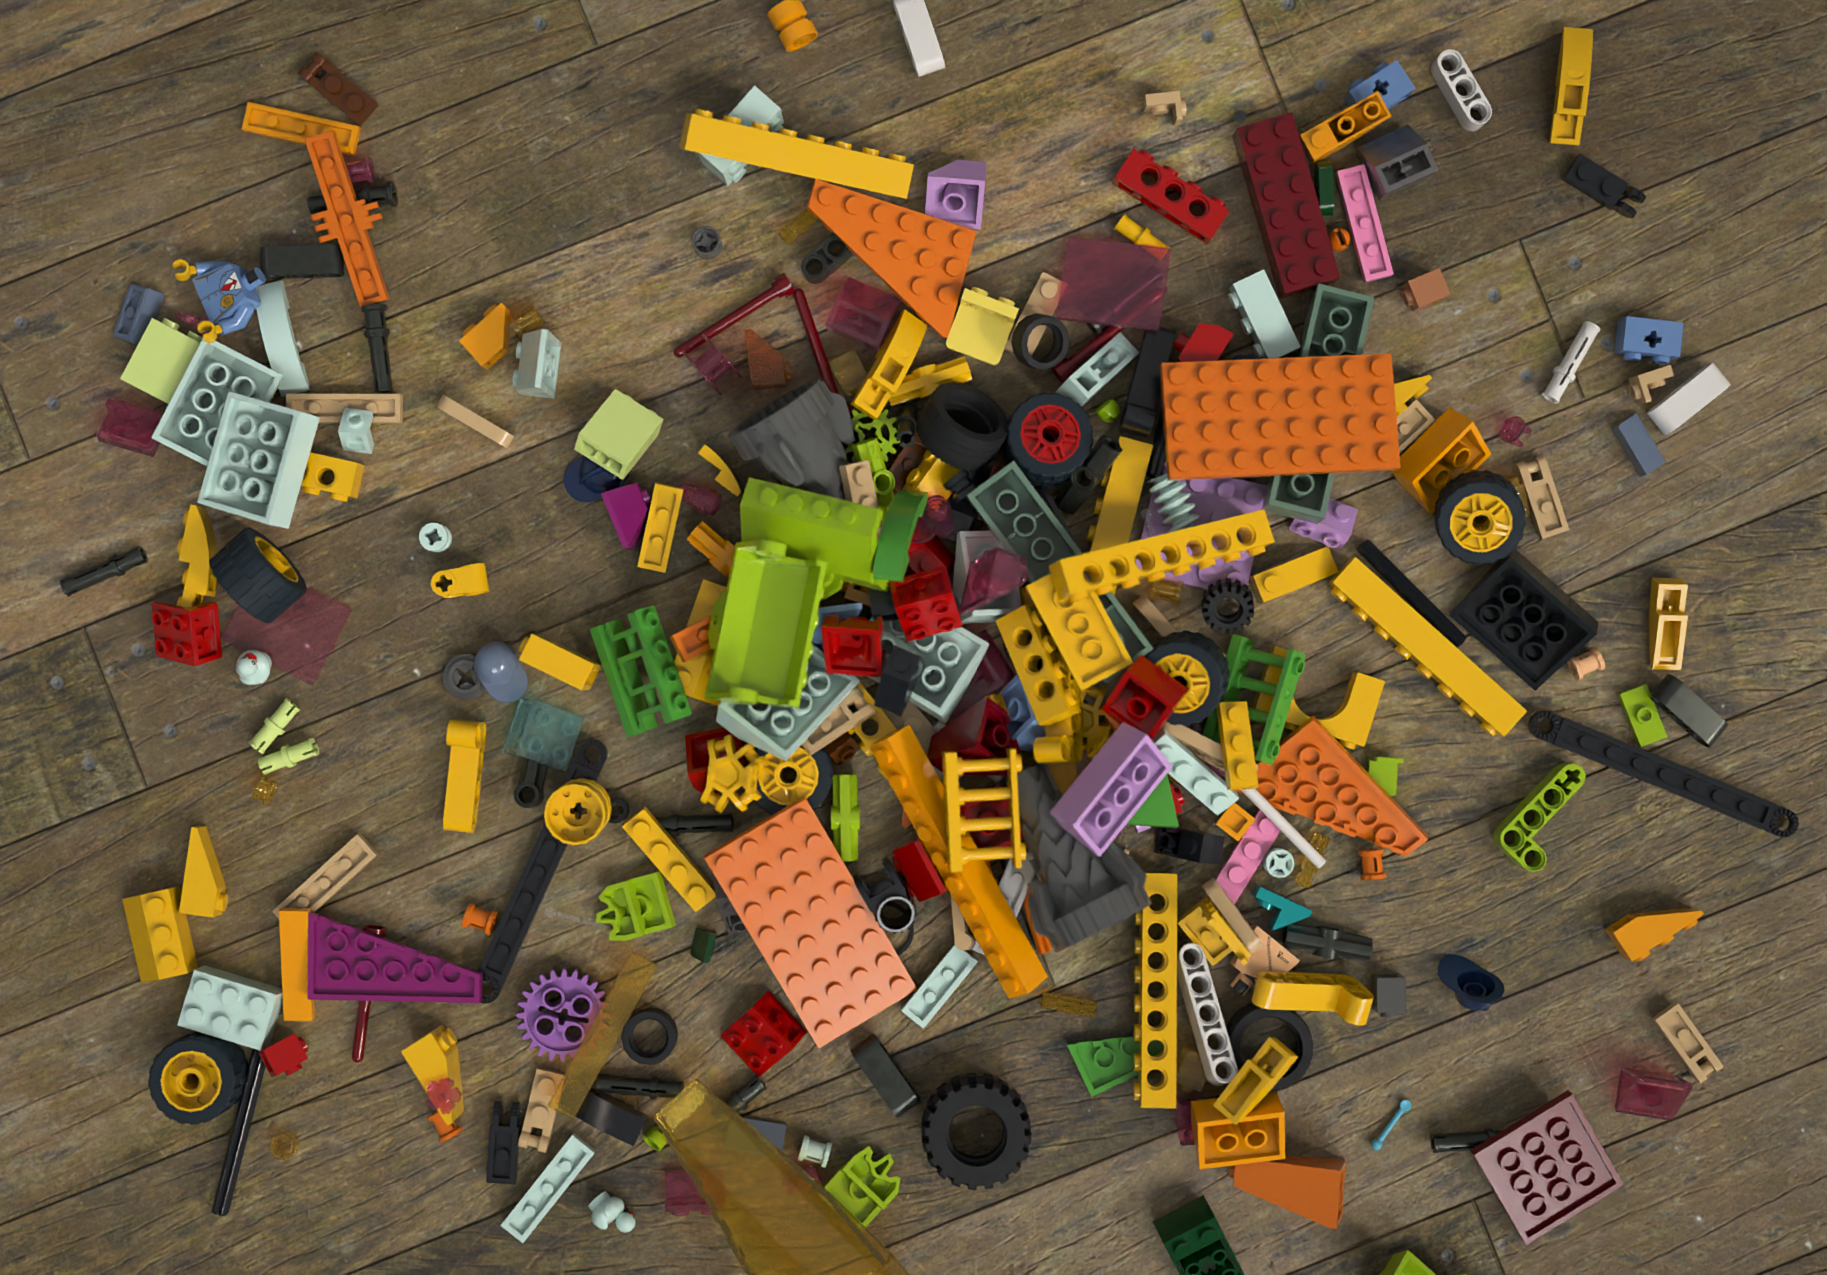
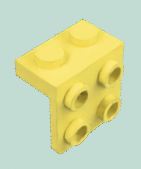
(982, 326)

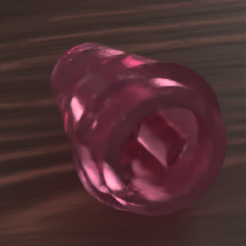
(701, 498)

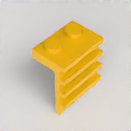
(1212, 932)

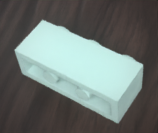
(1263, 316)

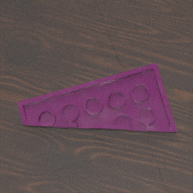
(369, 967)

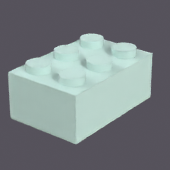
(752, 108)
(231, 1007)

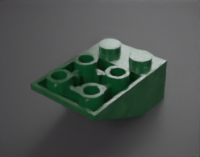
(1197, 1241)

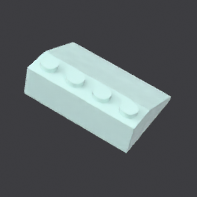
(199, 400)
(258, 460)
(949, 665)
(786, 728)

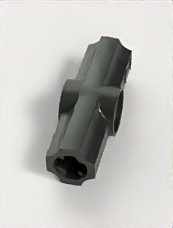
(1079, 486)
(1327, 942)

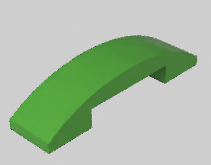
(896, 534)

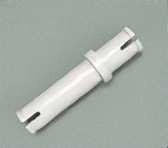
(1565, 371)

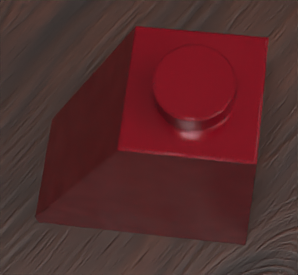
(975, 735)

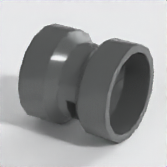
(702, 241)

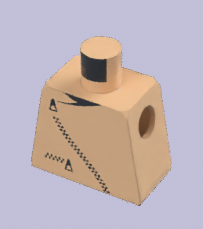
(1268, 958)

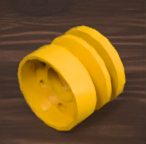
(566, 822)

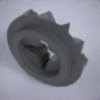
(453, 678)

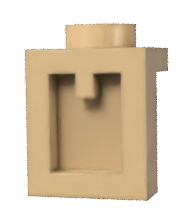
(1161, 102)
(1638, 385)

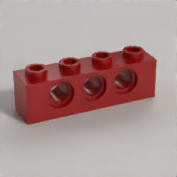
(1154, 196)

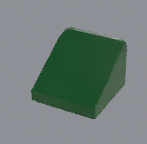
(703, 944)

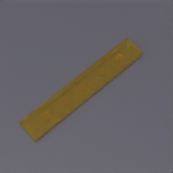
(602, 1035)

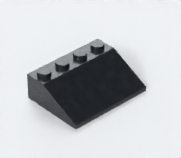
(1525, 619)

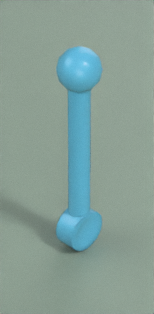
(1404, 1105)

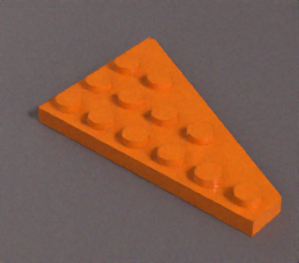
(907, 249)
(1329, 786)

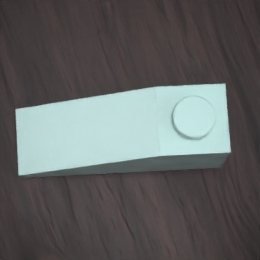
(1098, 370)

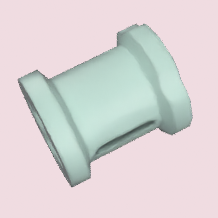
(814, 1151)

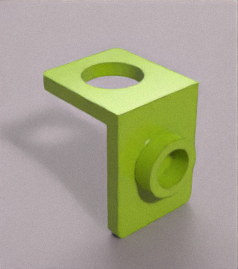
(1385, 771)

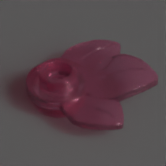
(934, 521)

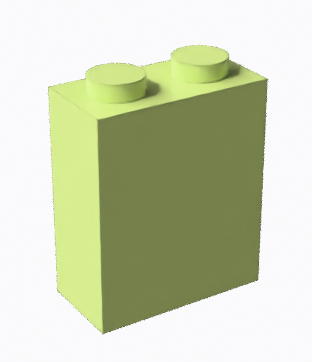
(161, 359)
(618, 434)

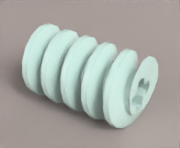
(1173, 503)

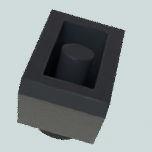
(898, 680)

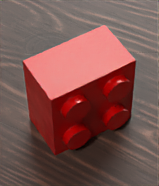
(989, 809)

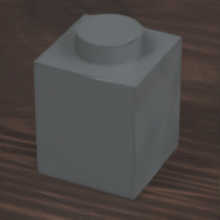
(1388, 994)

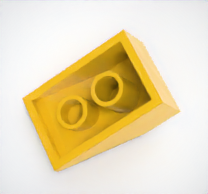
(436, 1058)

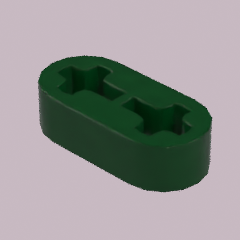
(1324, 187)

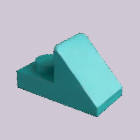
(1286, 910)

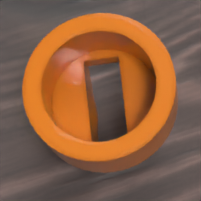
(1335, 242)

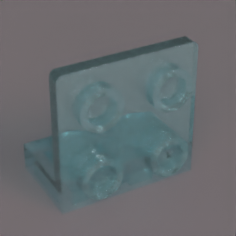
(543, 734)

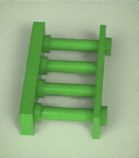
(1239, 655)

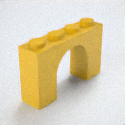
(1352, 719)

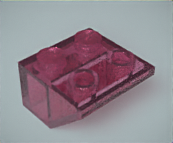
(862, 314)

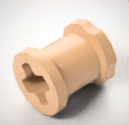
(1586, 663)

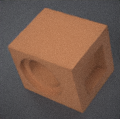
(1425, 290)

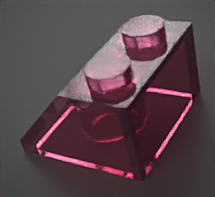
(992, 577)

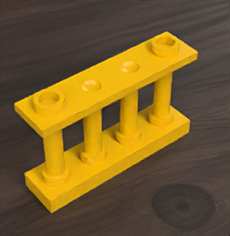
(956, 796)

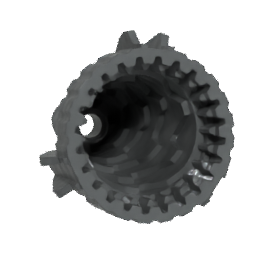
(799, 439)
(1075, 887)

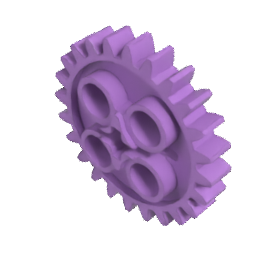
(570, 988)

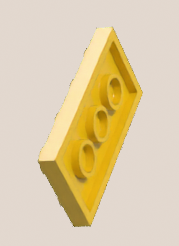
(1080, 633)

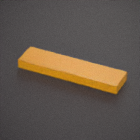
(297, 126)
(294, 964)

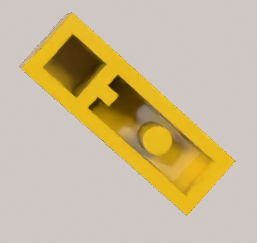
(1293, 575)
(203, 881)

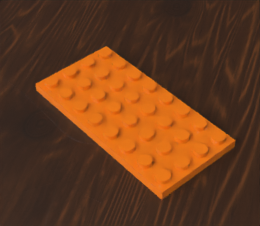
(1279, 416)
(810, 922)

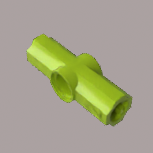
(870, 450)
(845, 816)

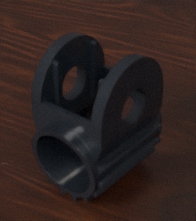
(884, 891)

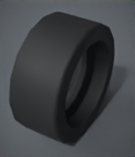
(1059, 347)
(628, 1041)

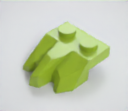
(636, 907)
(864, 1185)

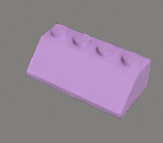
(1111, 788)

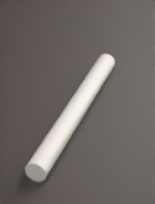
(1285, 827)

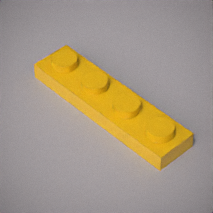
(670, 859)

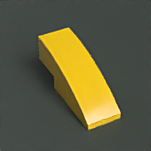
(1667, 623)
(1255, 1080)

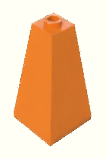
(1299, 1184)

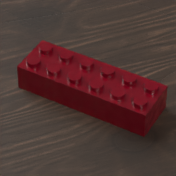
(1285, 205)

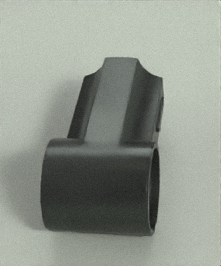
(533, 776)

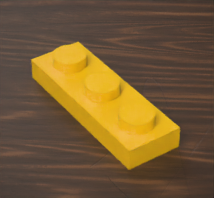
(660, 527)
(1237, 745)

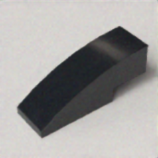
(611, 1116)

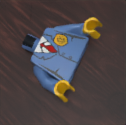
(225, 293)

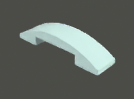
(280, 339)

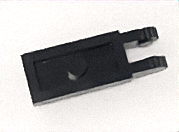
(1602, 186)
(503, 1146)

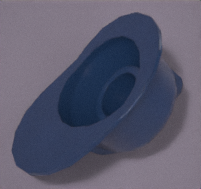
(587, 480)
(1471, 983)

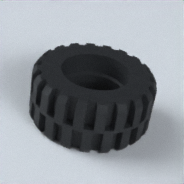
(981, 1169)

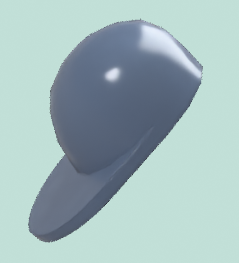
(500, 672)

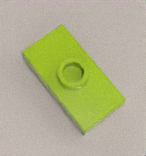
(1642, 715)

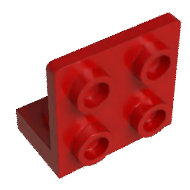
(925, 604)
(187, 633)
(764, 1034)

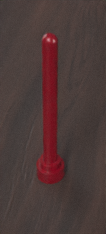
(780, 288)
(815, 341)
(1067, 366)
(364, 1009)

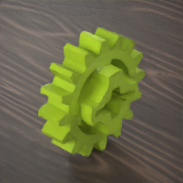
(877, 425)

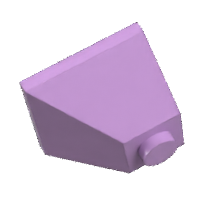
(957, 193)

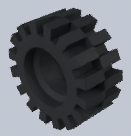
(1227, 622)

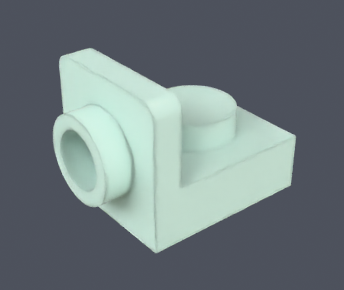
(355, 430)

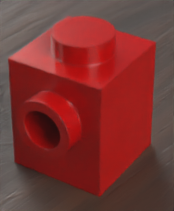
(284, 1055)

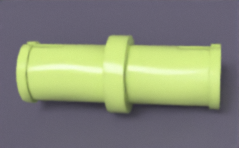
(274, 725)
(288, 756)

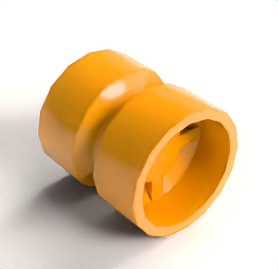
(794, 27)

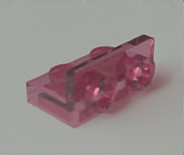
(683, 1195)

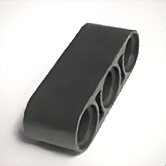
(302, 261)
(828, 262)
(1688, 710)
(885, 1075)

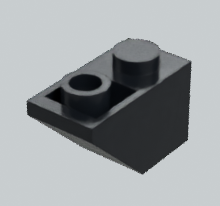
(1190, 845)

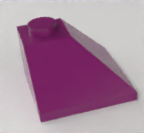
(628, 511)

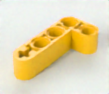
(1064, 740)
(464, 774)
(1314, 993)

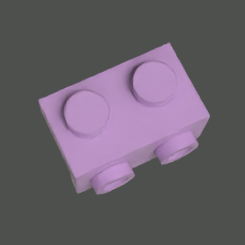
(1332, 530)

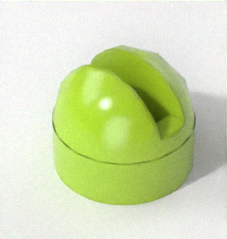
(1108, 411)
(655, 1138)

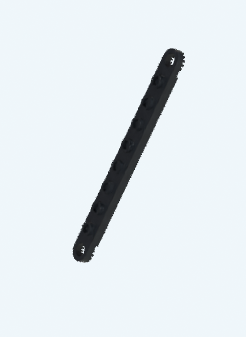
(1663, 774)
(532, 886)

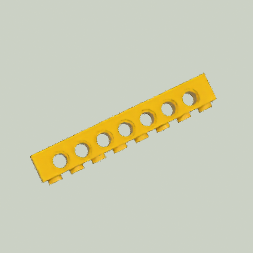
(1251, 527)
(1164, 1093)

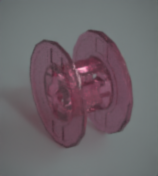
(712, 364)

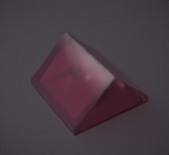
(1650, 1093)

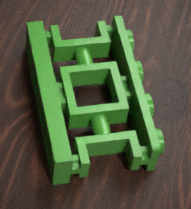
(624, 675)

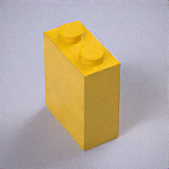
(559, 661)

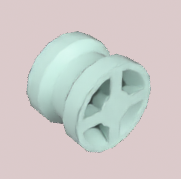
(442, 538)
(1282, 866)

